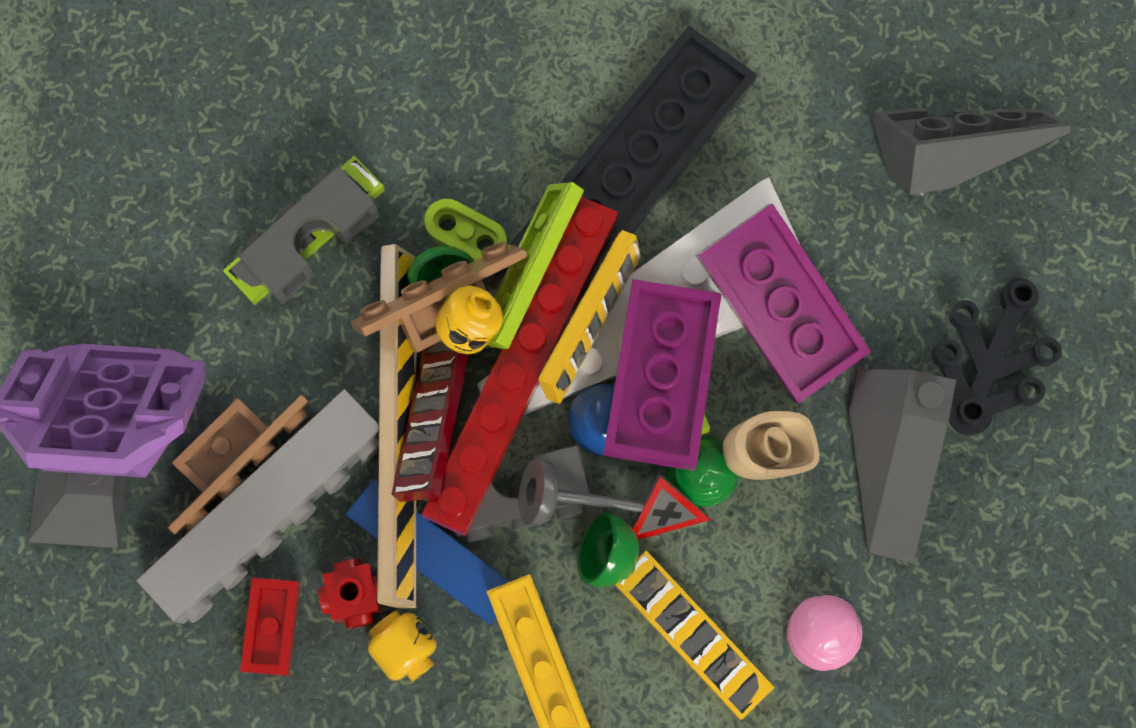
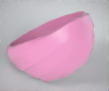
(824, 632)

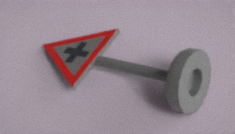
(661, 511)

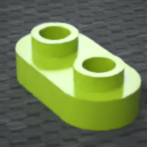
(469, 228)

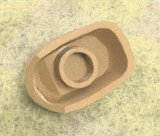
(771, 446)

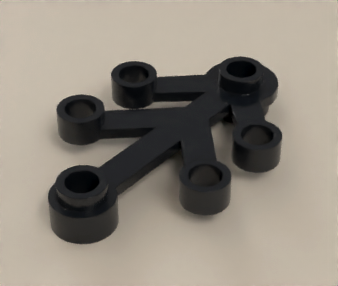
(990, 361)

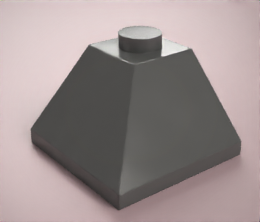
(78, 509)

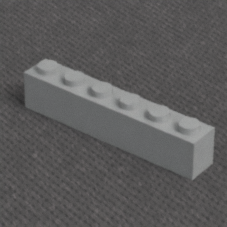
(261, 509)

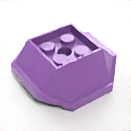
(98, 407)

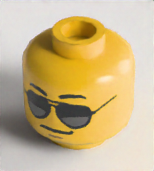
(468, 319)
(402, 646)

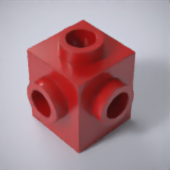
(362, 608)

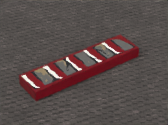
(430, 424)

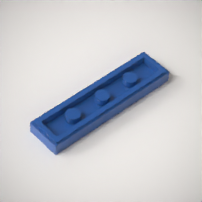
(438, 558)

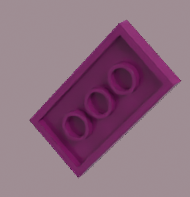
(783, 303)
(663, 375)

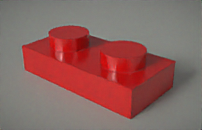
(270, 626)

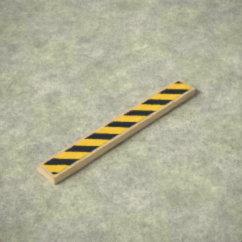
(396, 394)

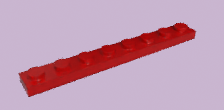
(518, 368)

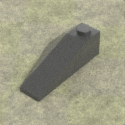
(946, 151)
(898, 442)

